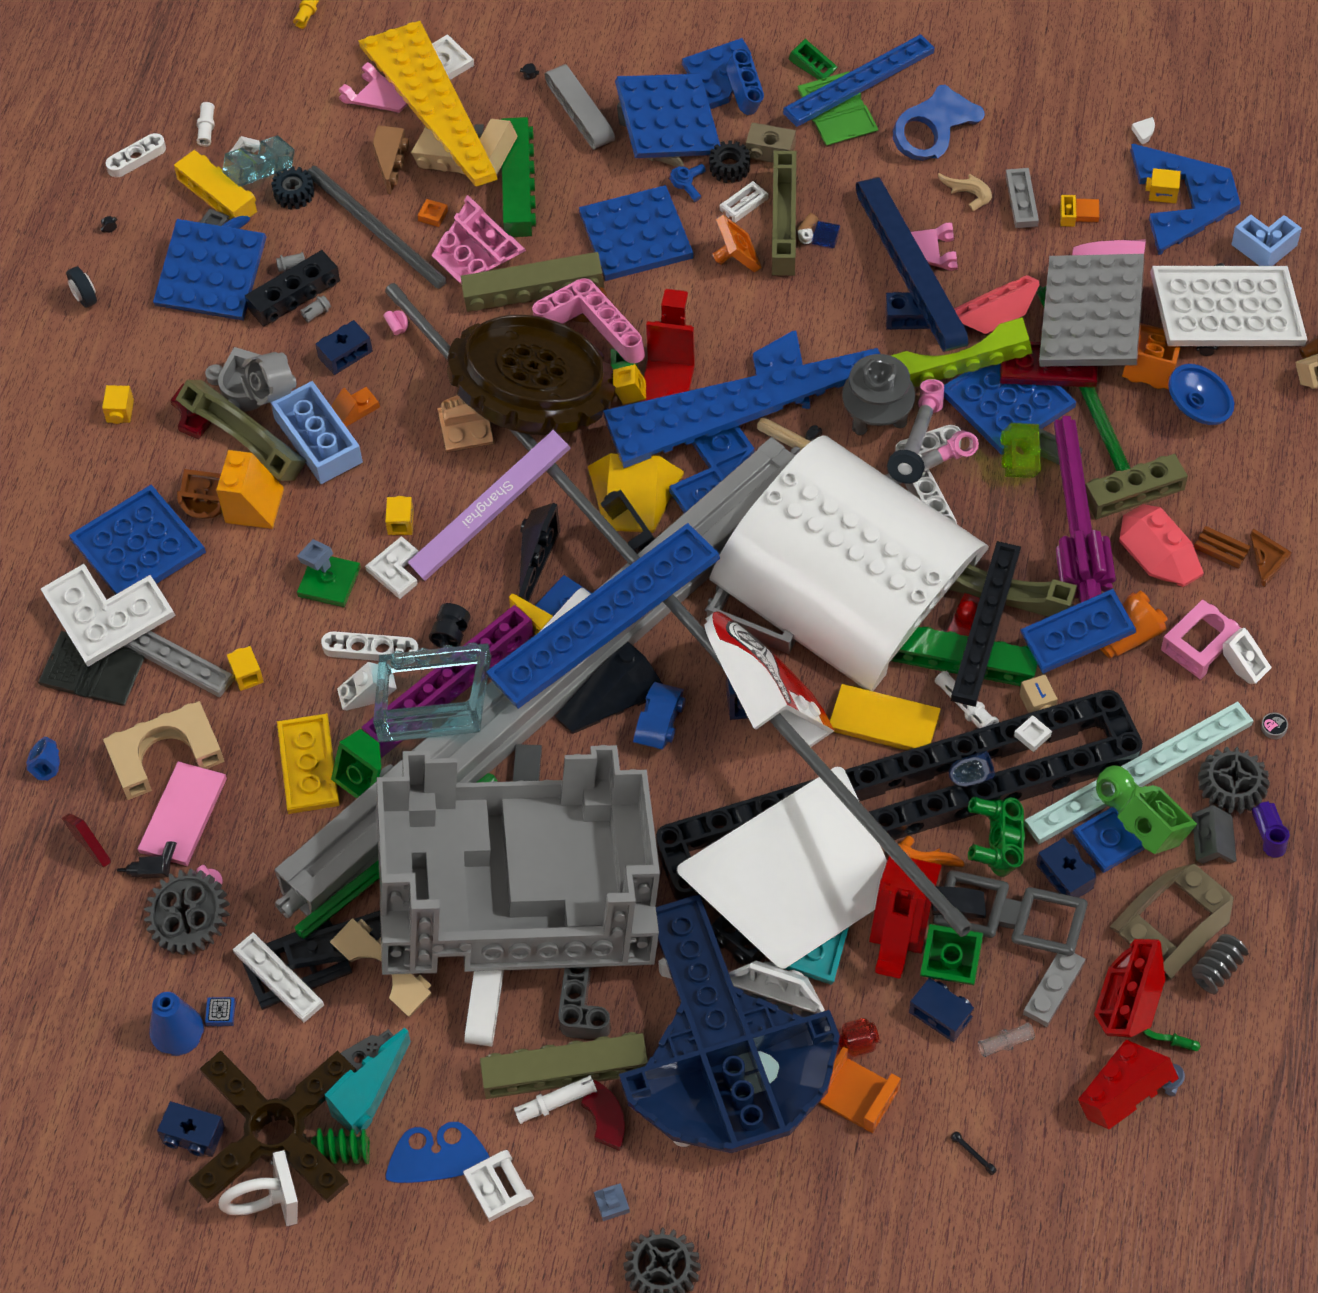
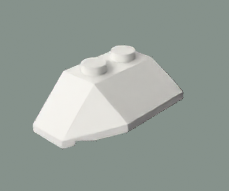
(778, 986)

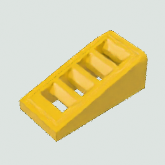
(538, 616)

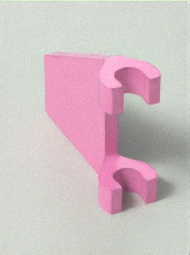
(376, 94)
(928, 243)

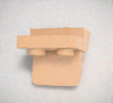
(463, 425)

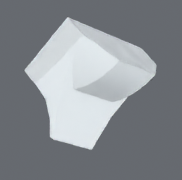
(1245, 656)

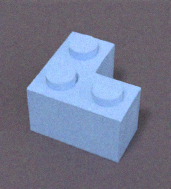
(1264, 243)

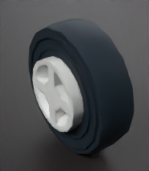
(81, 286)

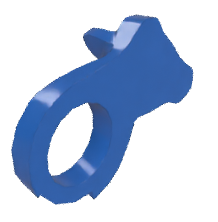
(939, 113)

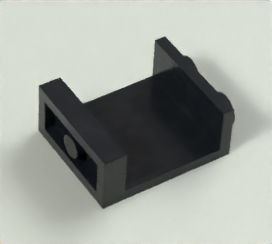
(615, 504)

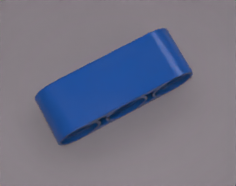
(744, 81)

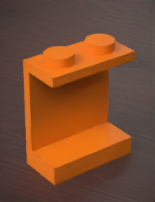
(859, 1093)

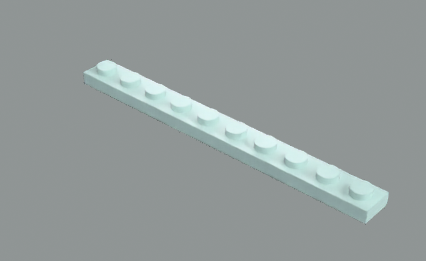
(1142, 769)

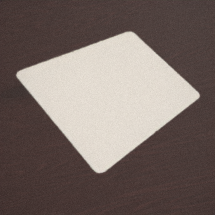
(792, 873)

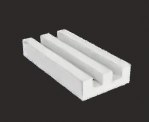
(746, 204)

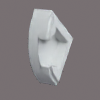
(1144, 129)
(248, 144)

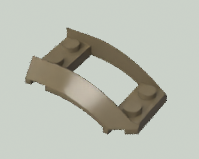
(1198, 887)

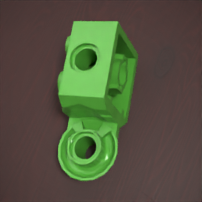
(1144, 810)

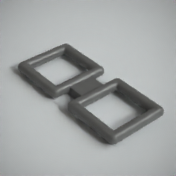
(1015, 914)

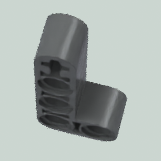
(579, 1009)

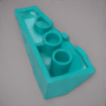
(358, 1094)

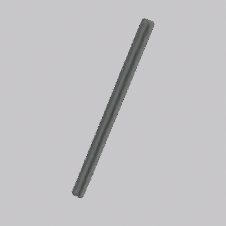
(377, 227)

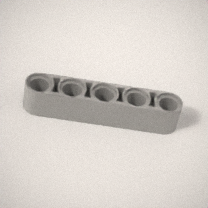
(579, 106)

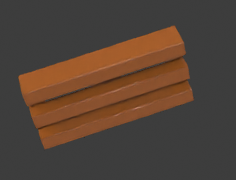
(1224, 544)

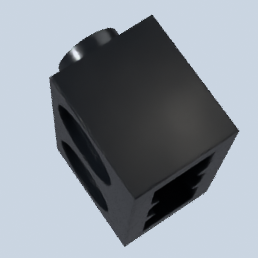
(735, 942)

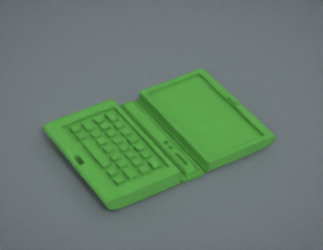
(844, 120)

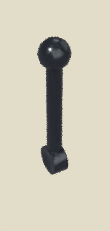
(957, 1137)

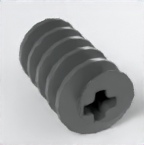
(1219, 963)

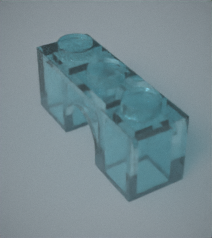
(246, 167)

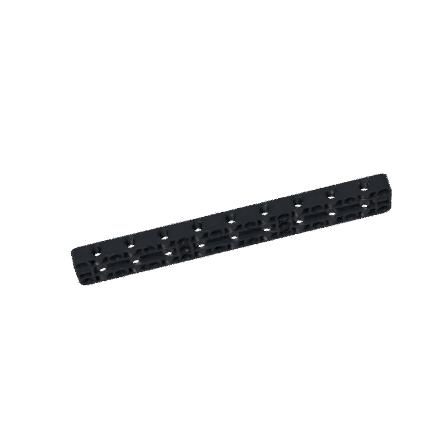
(935, 759)

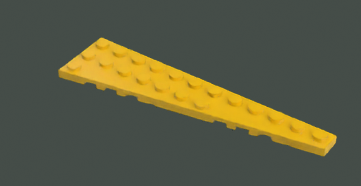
(420, 78)

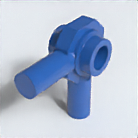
(683, 177)

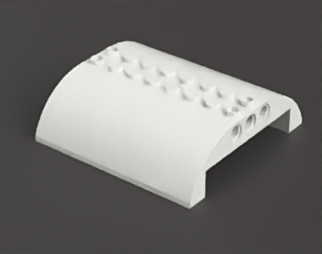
(843, 559)

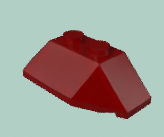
(1132, 990)

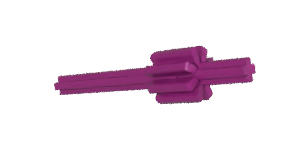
(1085, 556)

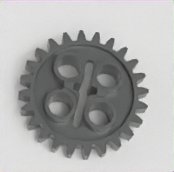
(208, 905)

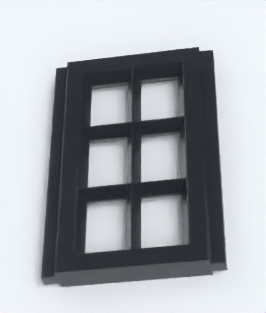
(313, 981)

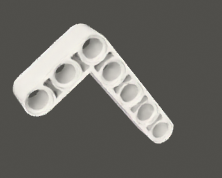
(933, 497)

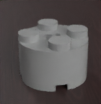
(267, 377)

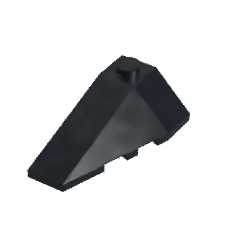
(538, 539)
(614, 687)

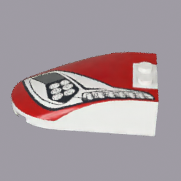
(764, 681)

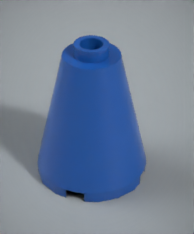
(174, 1025)

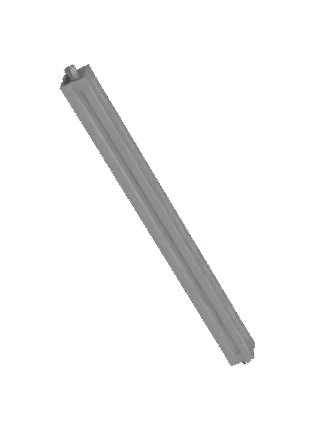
(350, 839)

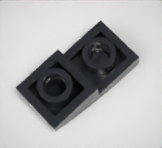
(967, 901)

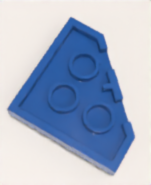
(712, 67)

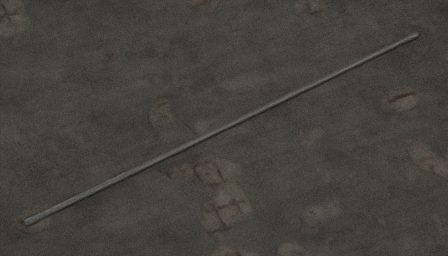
(950, 913)

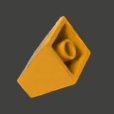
(248, 491)

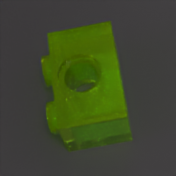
(1027, 438)

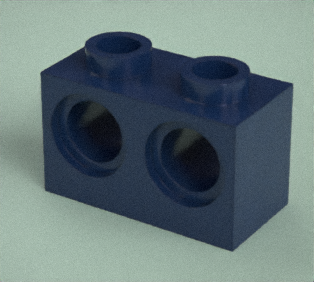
(903, 312)

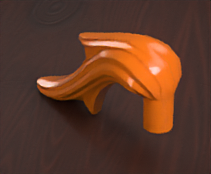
(936, 856)

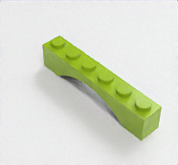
(1003, 344)

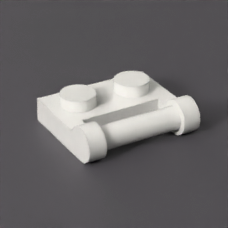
(490, 1190)

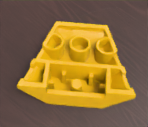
(643, 484)

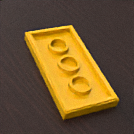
(883, 718)
(307, 763)

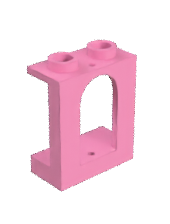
(1185, 654)

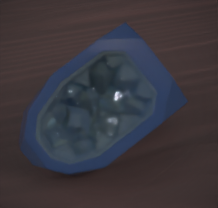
(972, 769)

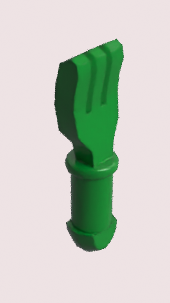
(1175, 1040)

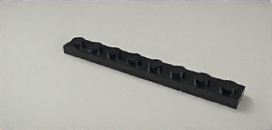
(985, 624)

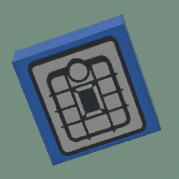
(220, 1011)

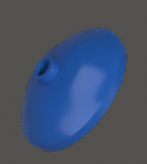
(1201, 394)

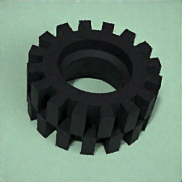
(727, 171)

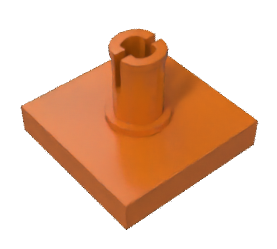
(737, 245)

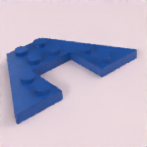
(1209, 190)
(722, 455)

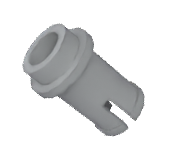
(288, 262)
(314, 309)

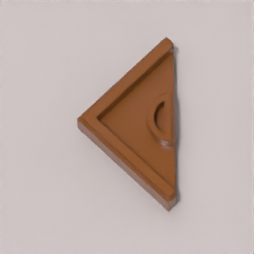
(1268, 555)

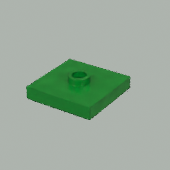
(330, 586)

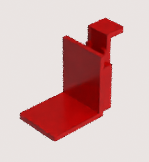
(670, 348)
(900, 916)

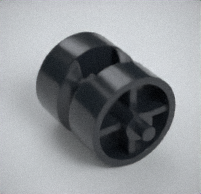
(450, 625)

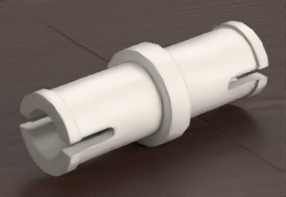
(205, 124)

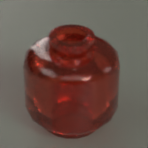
(859, 1037)

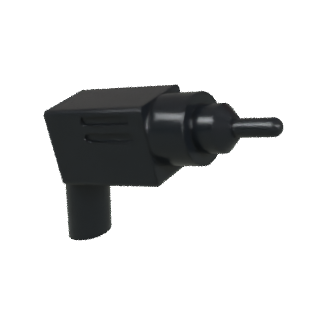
(152, 866)

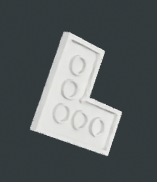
(101, 624)

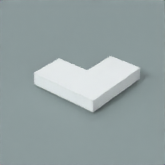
(389, 567)

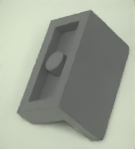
(1214, 835)

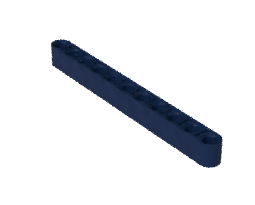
(912, 265)

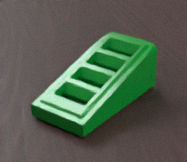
(812, 52)

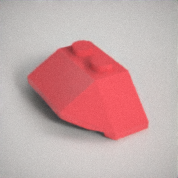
(998, 305)
(1159, 545)

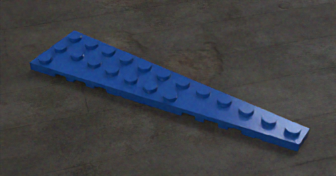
(680, 418)

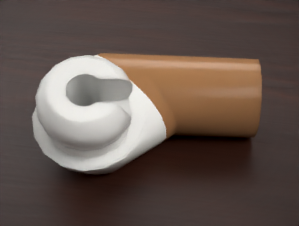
(805, 231)

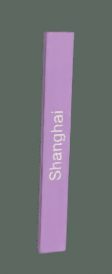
(489, 505)

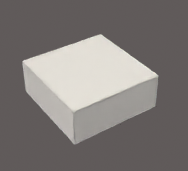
(1032, 733)

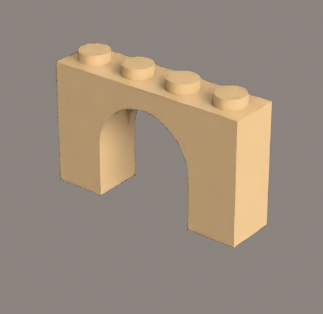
(496, 140)
(184, 724)

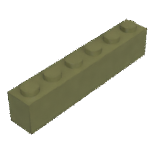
(528, 281)
(561, 1065)

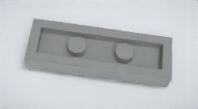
(1022, 198)
(1053, 988)

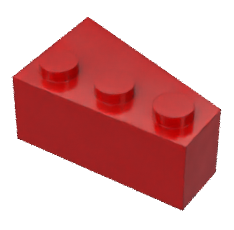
(1125, 1082)

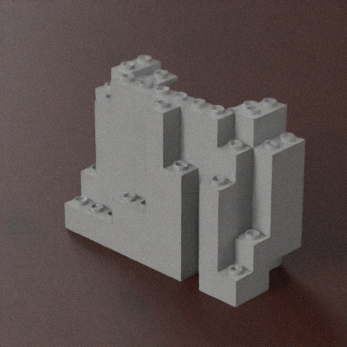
(517, 867)

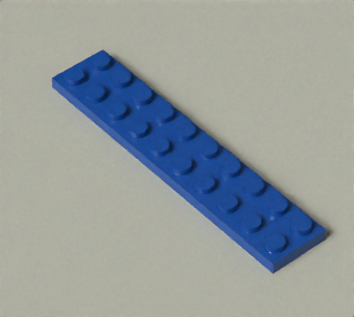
(602, 615)

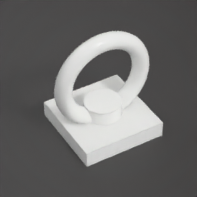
(280, 1191)

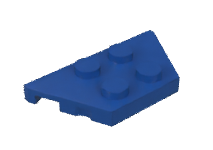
(780, 355)

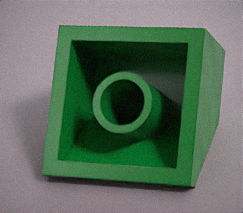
(357, 763)
(951, 956)

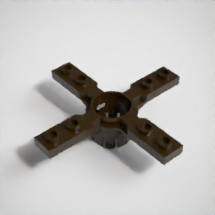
(258, 1112)

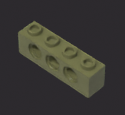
(1147, 487)

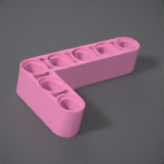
(587, 298)

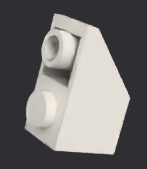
(361, 687)

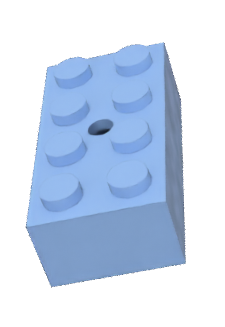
(316, 432)

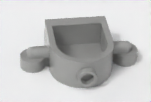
(230, 381)

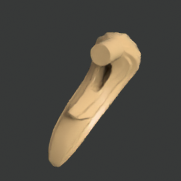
(970, 185)

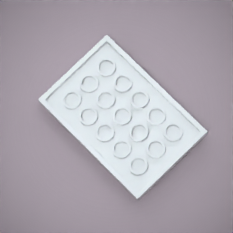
(1228, 306)

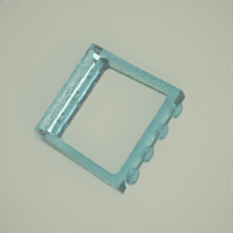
(433, 719)

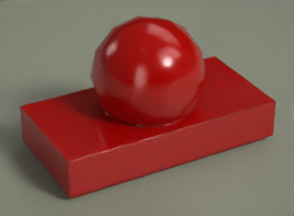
(964, 615)

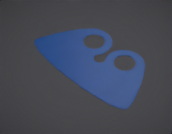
(423, 1165)

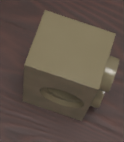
(765, 139)

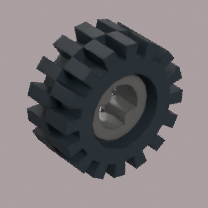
(293, 197)

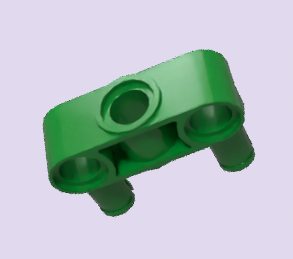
(1005, 835)

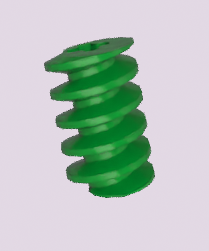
(343, 1146)

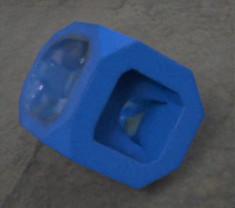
(43, 759)

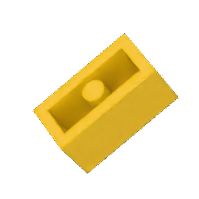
(1068, 210)

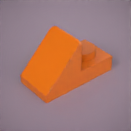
(355, 406)

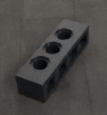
(292, 288)

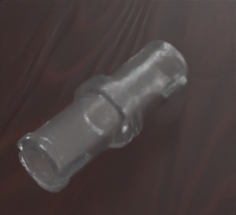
(1006, 1039)

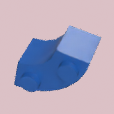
(660, 712)

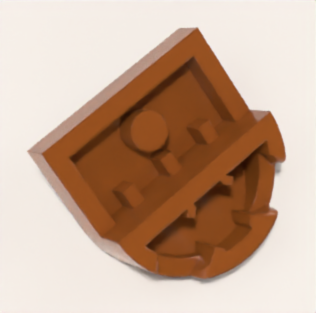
(199, 494)

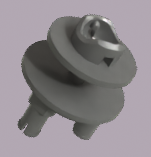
(878, 393)

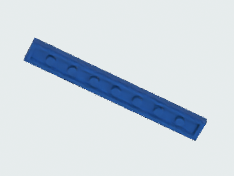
(858, 80)

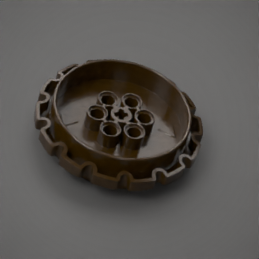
(530, 374)

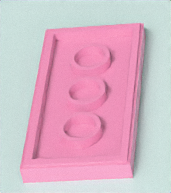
(183, 812)

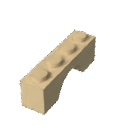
(357, 943)

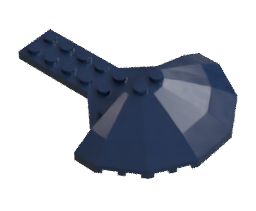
(689, 1076)

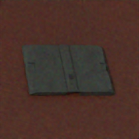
(104, 680)

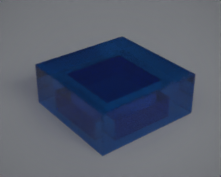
(826, 234)

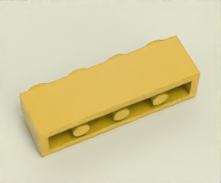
(214, 186)

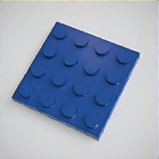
(667, 115)
(636, 232)
(209, 269)
(994, 405)
(137, 541)

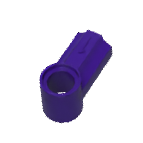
(1271, 828)

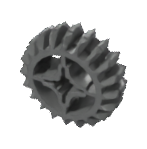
(1247, 776)
(678, 1251)

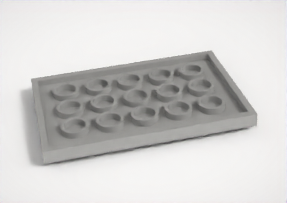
(1092, 310)

